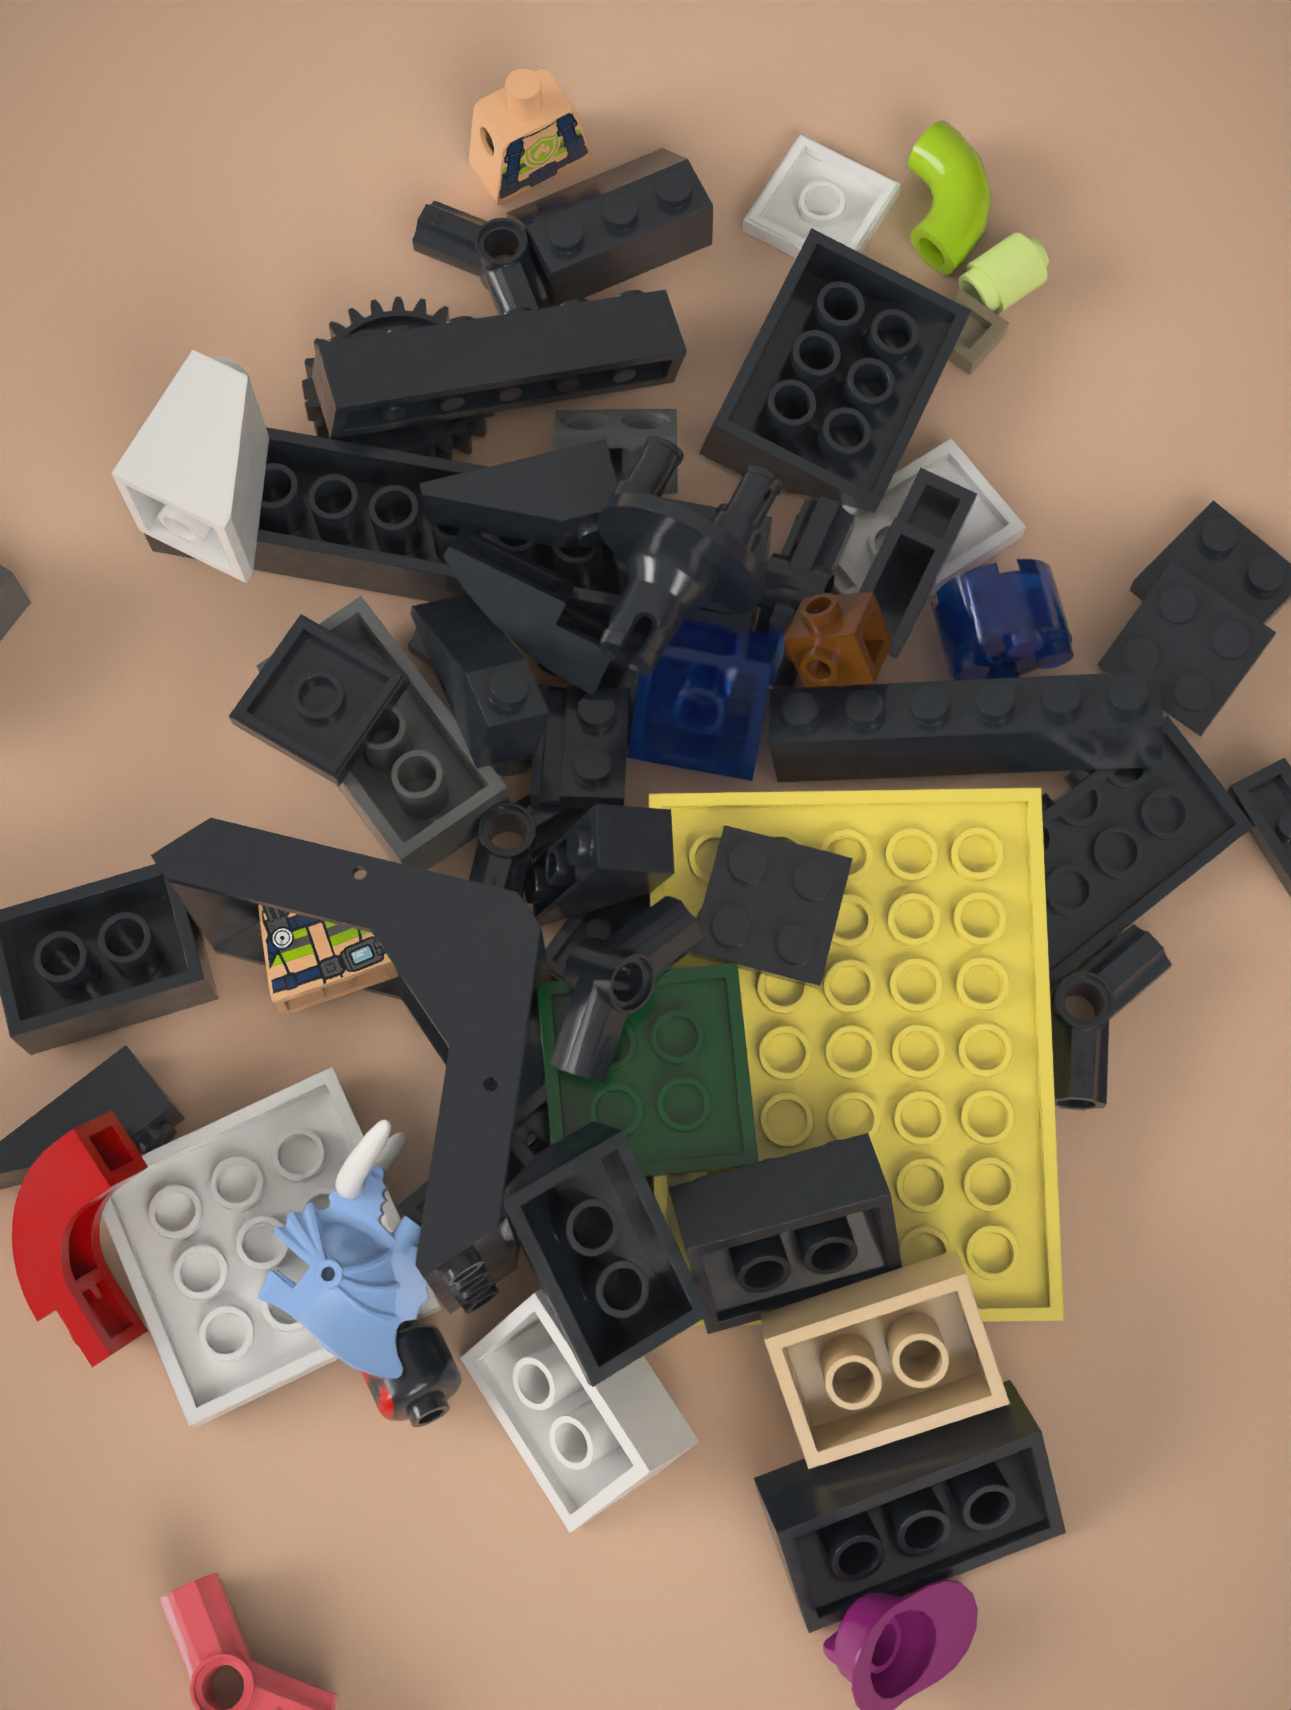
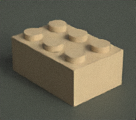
(883, 1359)

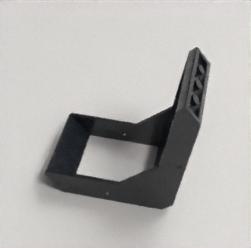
(465, 974)

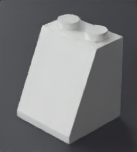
(201, 466)

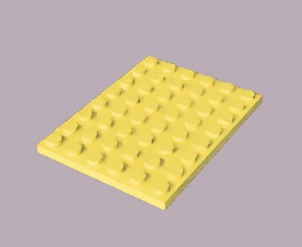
(921, 1022)

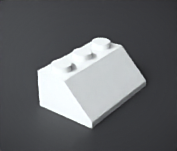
(575, 1438)

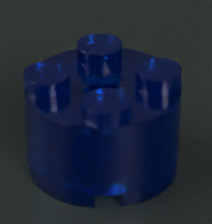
(1002, 622)

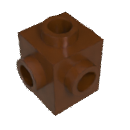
(837, 639)

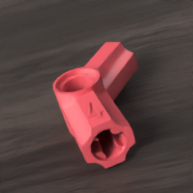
(212, 1638)

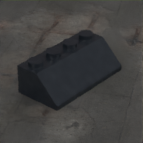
(911, 1510)

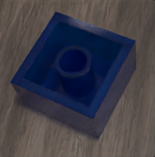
(706, 701)

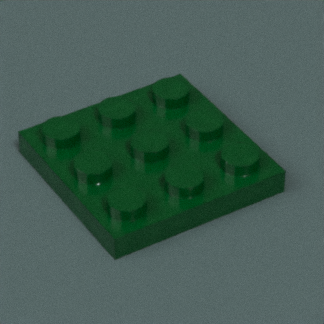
(673, 1079)

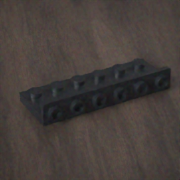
(1126, 844)

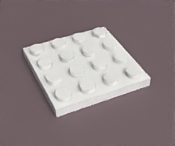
(203, 1242)

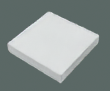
(820, 192)

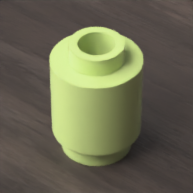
(1006, 272)

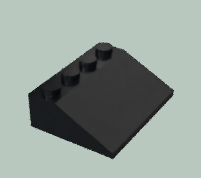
(836, 376)

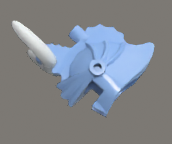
(359, 1272)

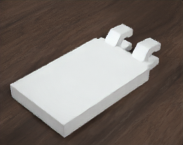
(985, 533)

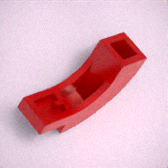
(59, 1236)

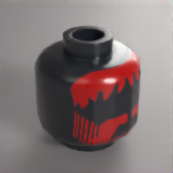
(426, 1381)

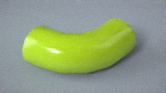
(959, 197)

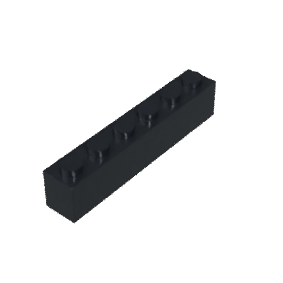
(496, 362)
(967, 727)

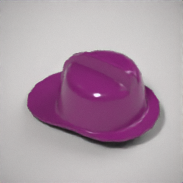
(902, 1644)

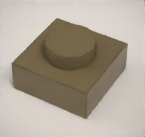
(979, 336)

